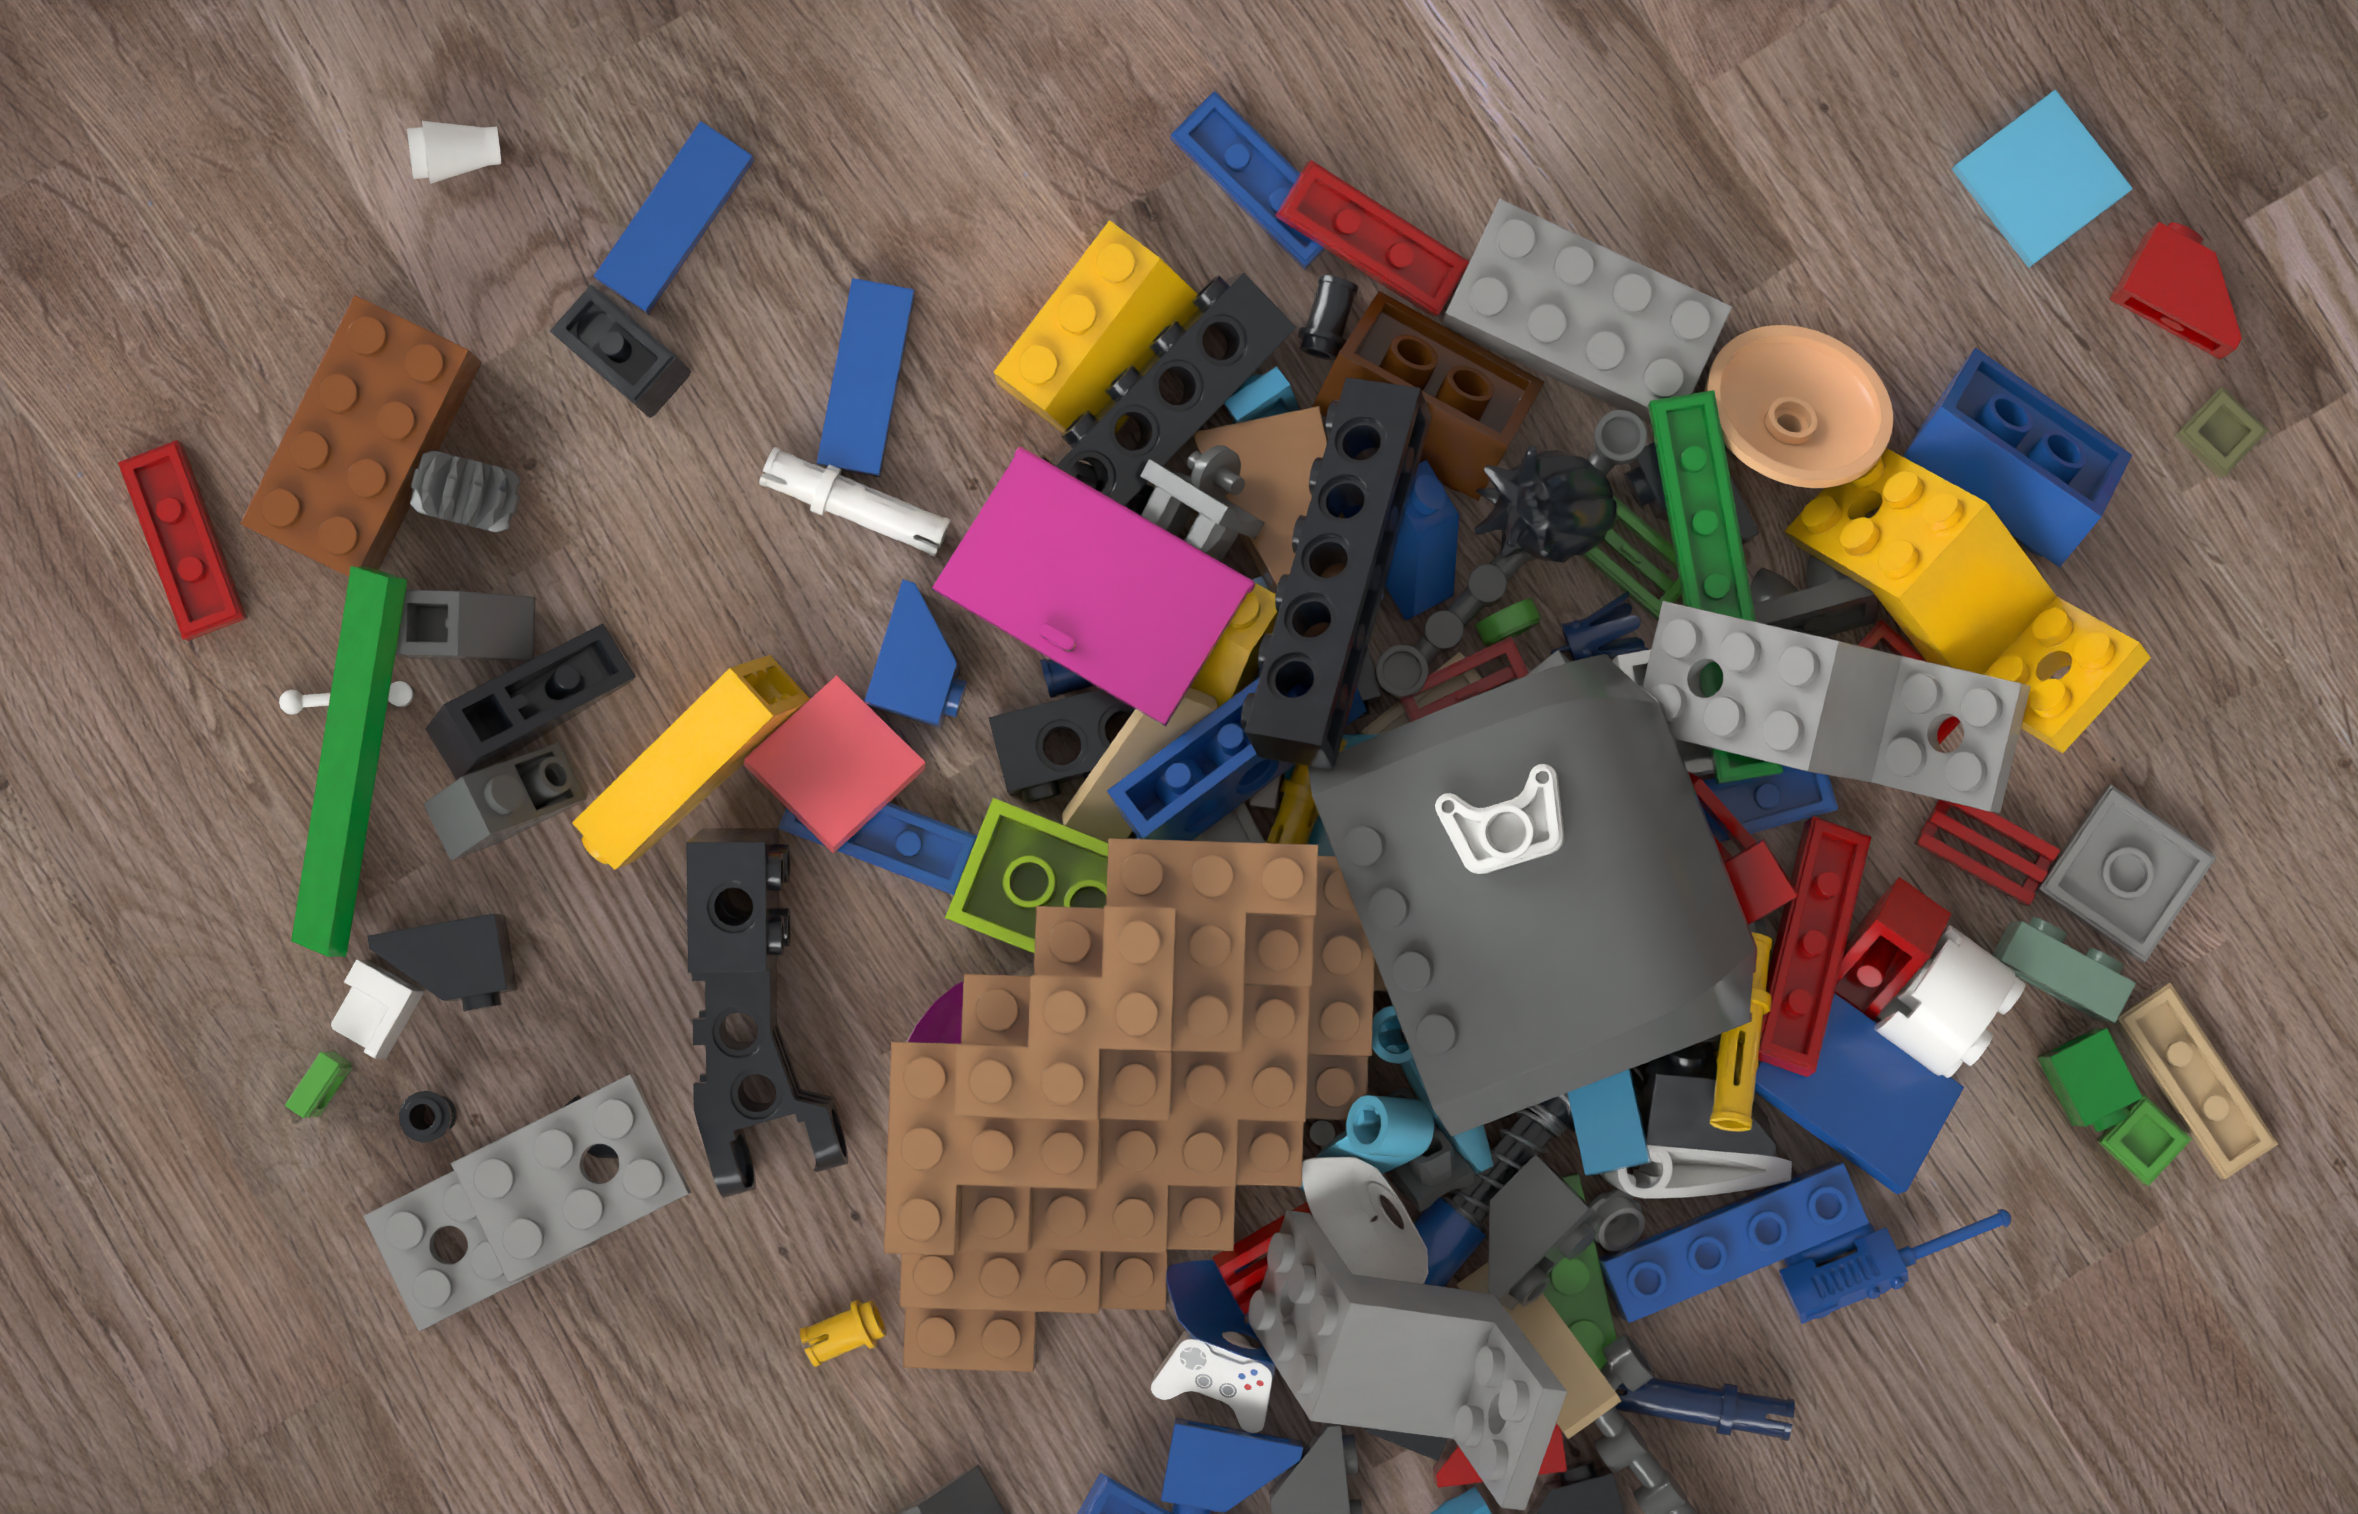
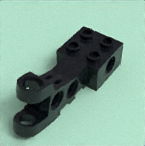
(738, 962)

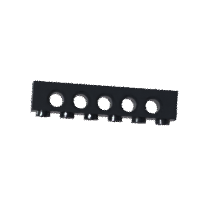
(1252, 332)
(1312, 726)
(1023, 734)

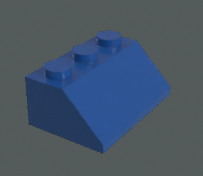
(2021, 455)

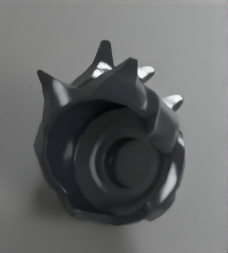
(1549, 506)

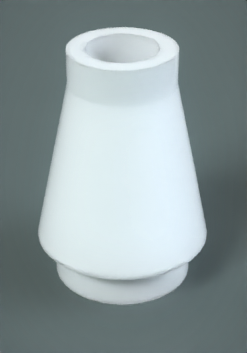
(451, 149)

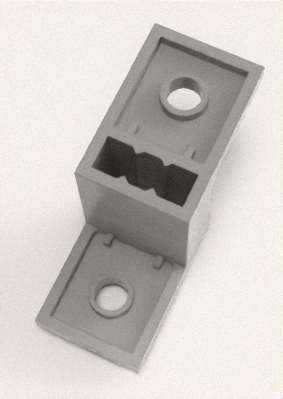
(1835, 707)
(527, 1202)
(1406, 1358)

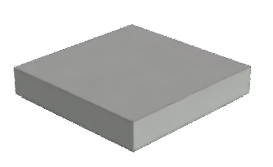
(2125, 873)

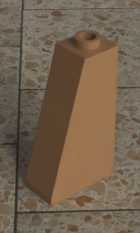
(1276, 471)

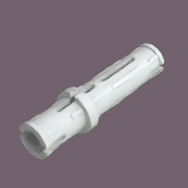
(853, 501)

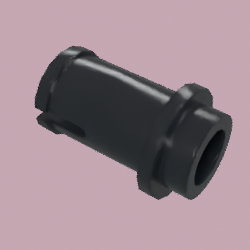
(1328, 317)
(412, 1116)

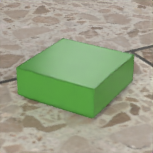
(319, 1085)
(2145, 1141)

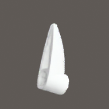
(1698, 1173)

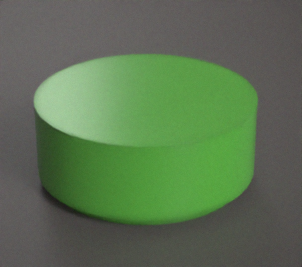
(1508, 622)

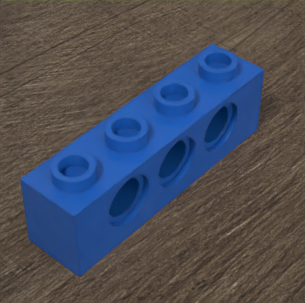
(1201, 774)
(1732, 1241)

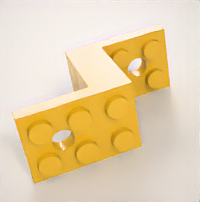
(1968, 592)

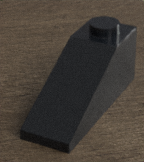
(528, 702)

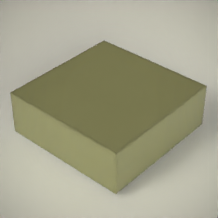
(2221, 432)

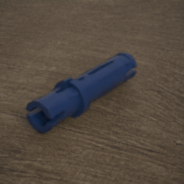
(1710, 1406)

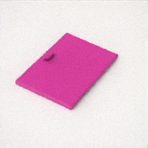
(1093, 575)

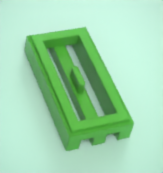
(1621, 578)

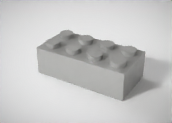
(1583, 313)

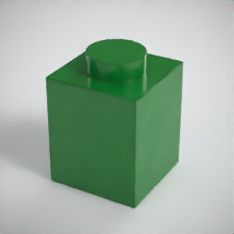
(2091, 1080)

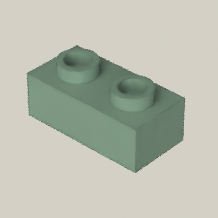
(2082, 981)

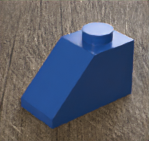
(1426, 547)
(915, 665)
(1221, 1465)

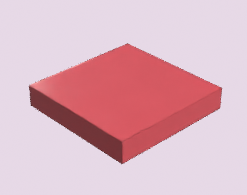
(834, 764)

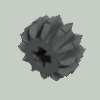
(465, 491)

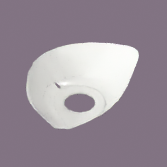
(1343, 1200)

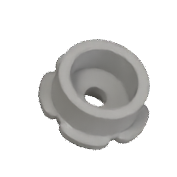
(1621, 1220)

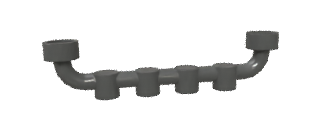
(1404, 668)
(1623, 1443)

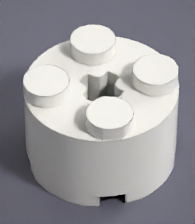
(1949, 1004)

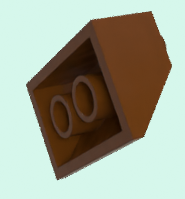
(1470, 392)

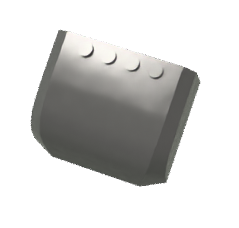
(1561, 961)

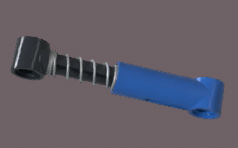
(1454, 1225)

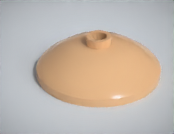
(1800, 406)

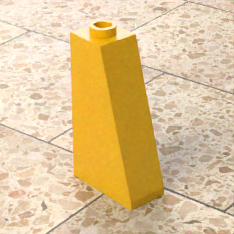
(689, 761)

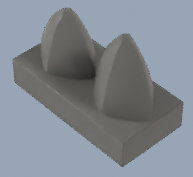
(1824, 609)

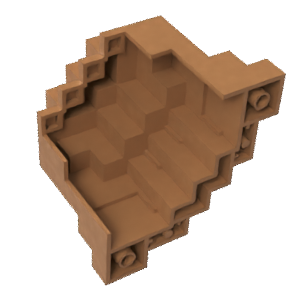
(1122, 1092)

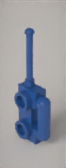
(1867, 1272)

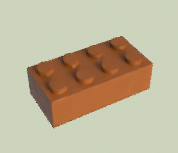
(358, 437)

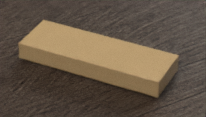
(1139, 739)
(2195, 1081)
(1587, 1389)

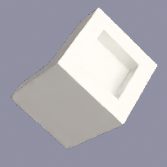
(375, 1008)

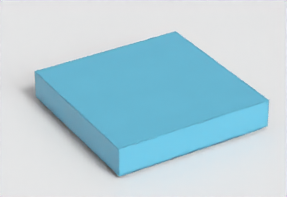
(2042, 178)

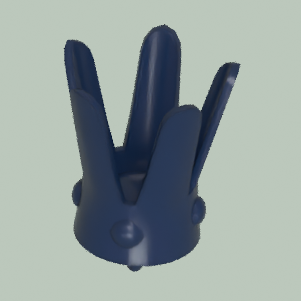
(1598, 632)

